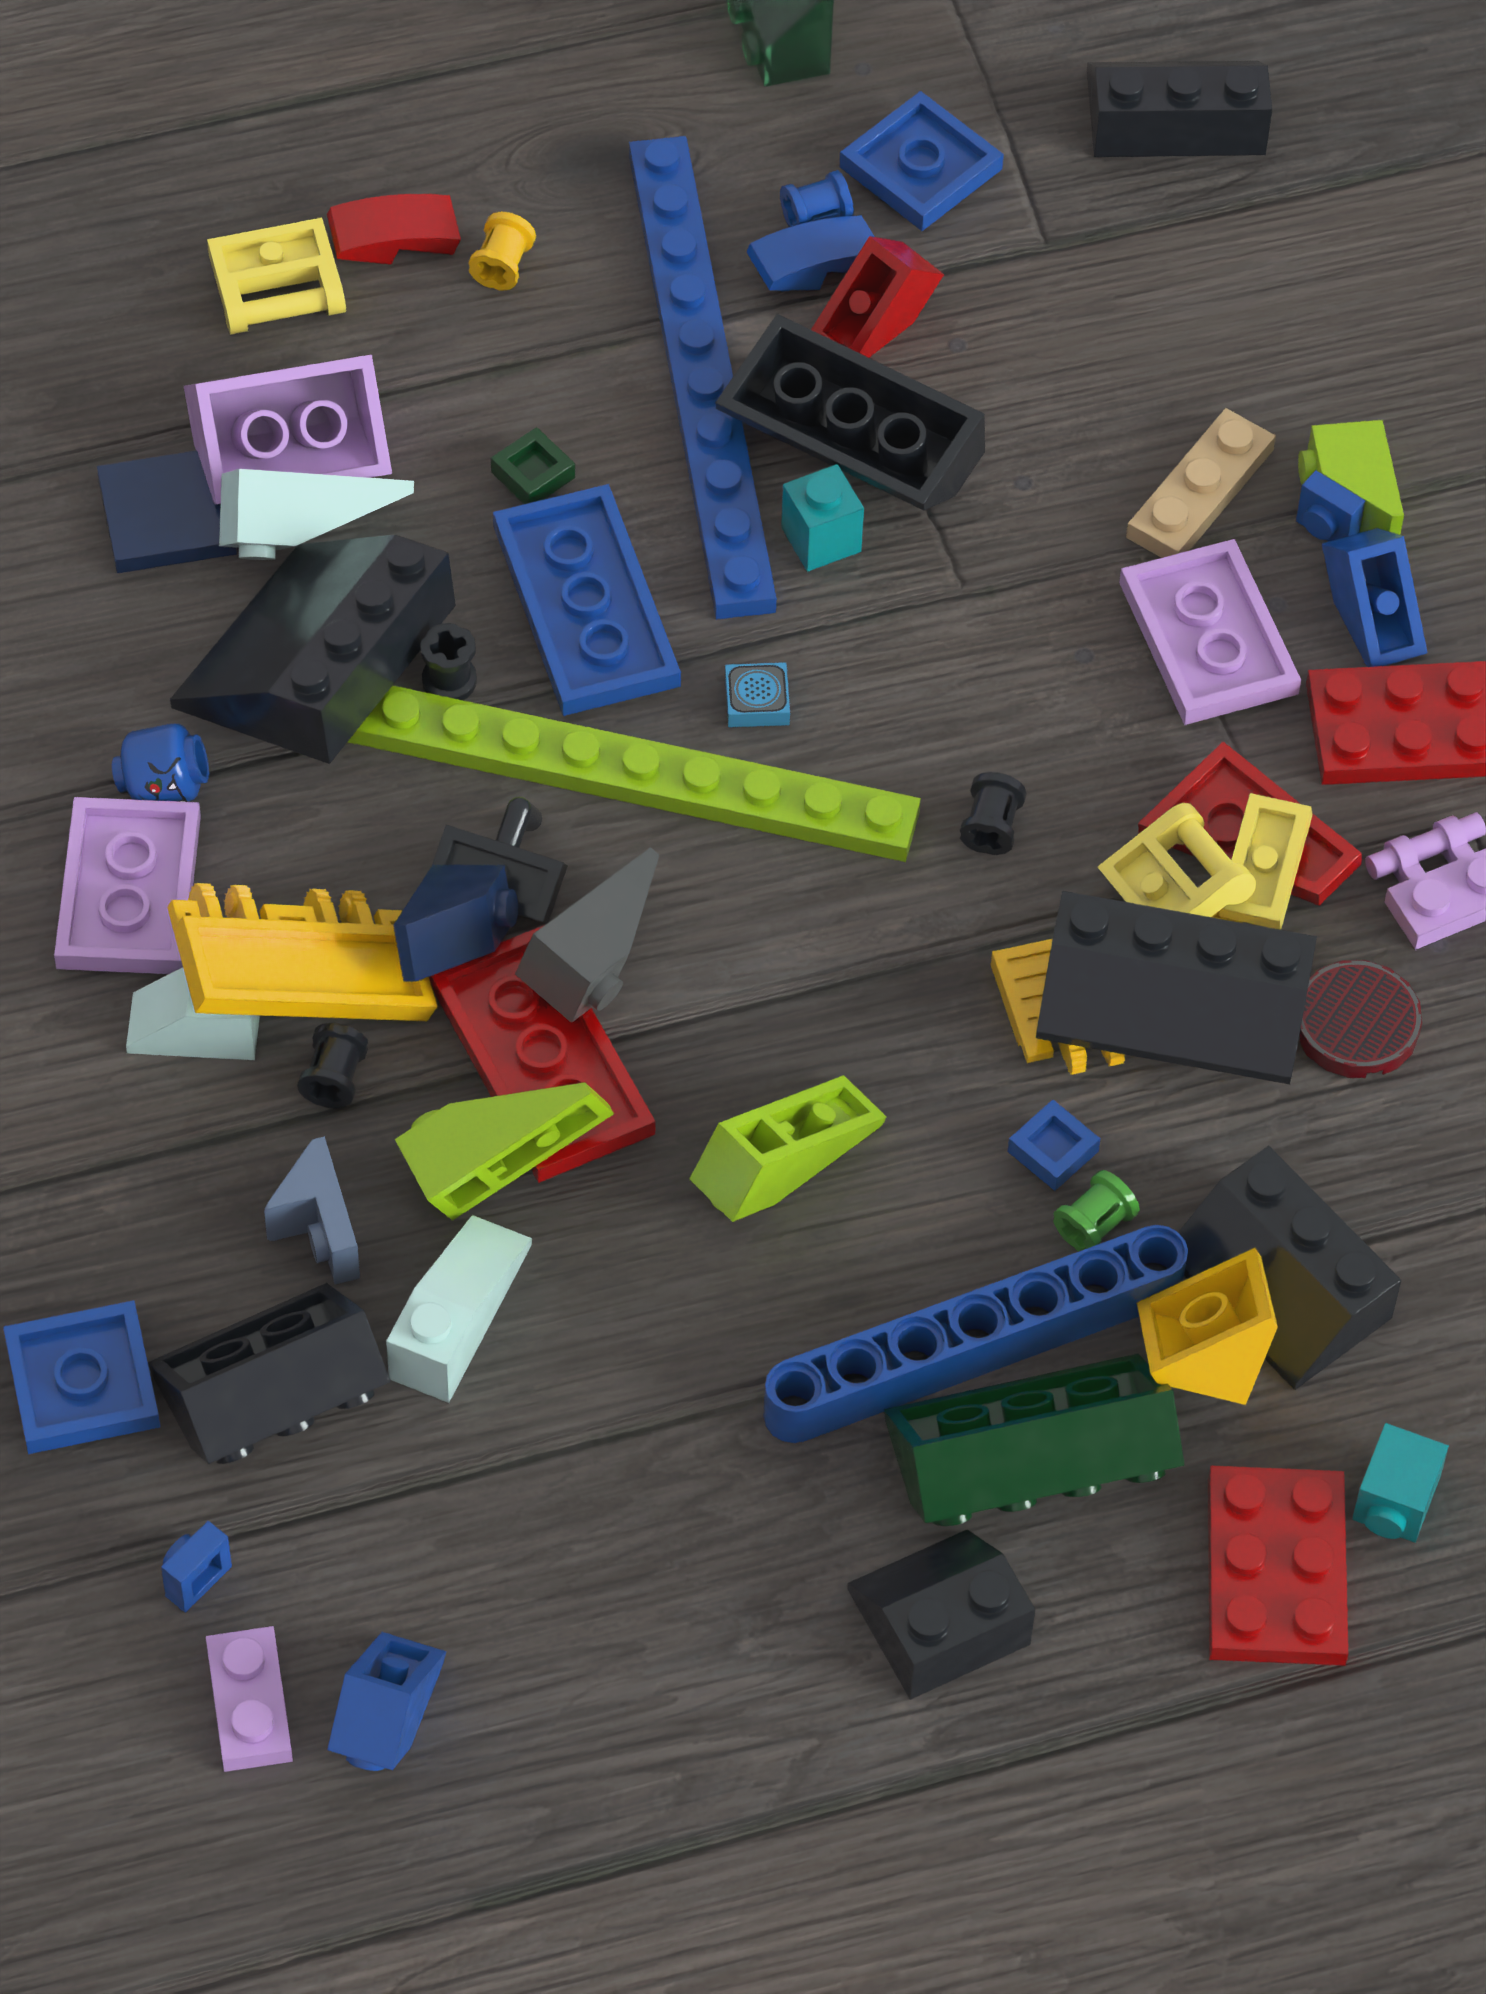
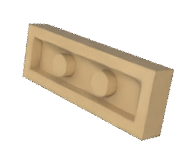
(1201, 485)

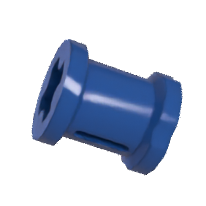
(816, 200)

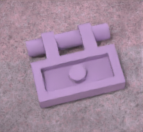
(1445, 898)

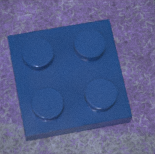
(921, 160)
(81, 1377)

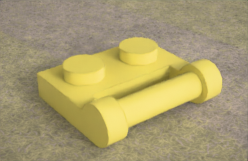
(274, 260)
(1150, 877)

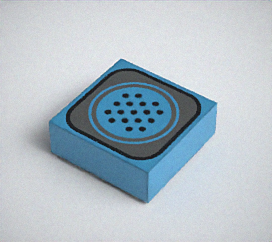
(757, 694)

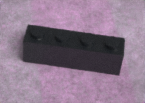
(856, 414)
(1176, 987)

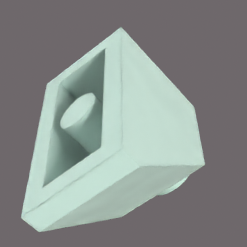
(167, 1025)

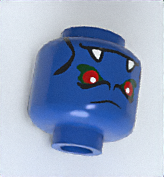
(161, 764)

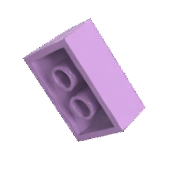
(291, 421)

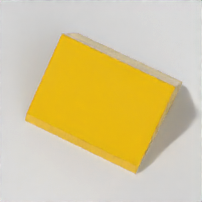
(1211, 1329)

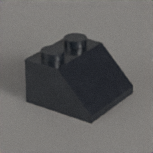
(945, 1611)

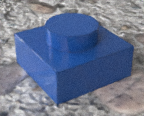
(1328, 508)
(1053, 1145)
(195, 1565)

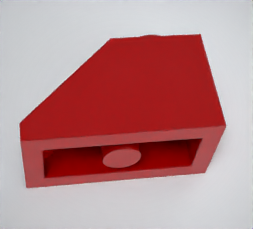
(878, 296)

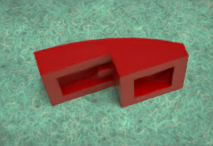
(382, 225)

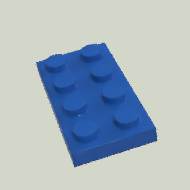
(586, 600)

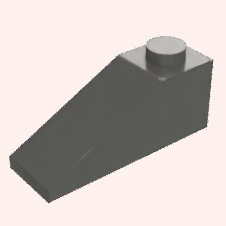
(584, 948)

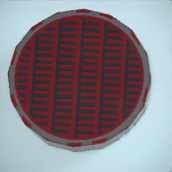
(1359, 1019)

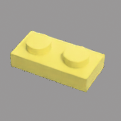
(1271, 850)

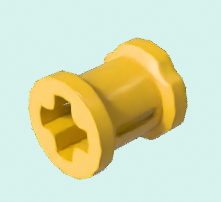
(501, 251)

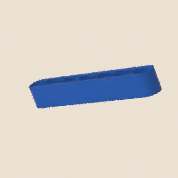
(957, 1356)

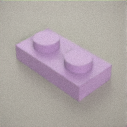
(249, 1699)

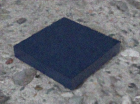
(160, 512)

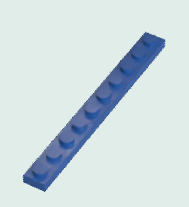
(699, 373)

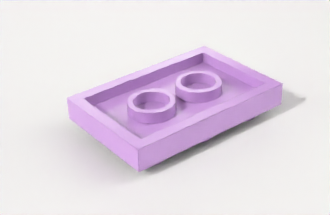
(1209, 631)
(118, 881)

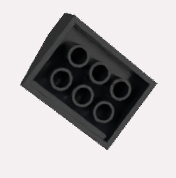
(322, 642)

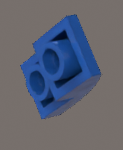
(805, 252)

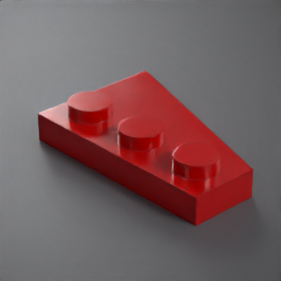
(1221, 793)

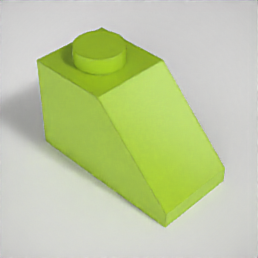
(1360, 461)

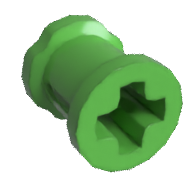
(1096, 1211)

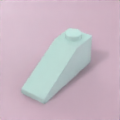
(283, 509)
(454, 1308)

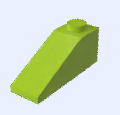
(488, 1142)
(782, 1145)

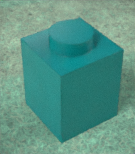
(822, 517)
(1399, 1483)

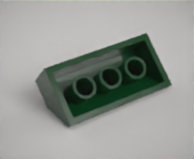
(1035, 1439)

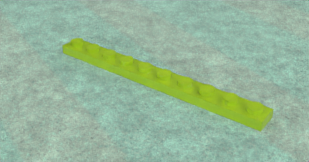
(642, 772)

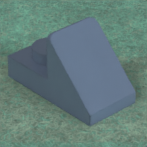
(314, 1204)

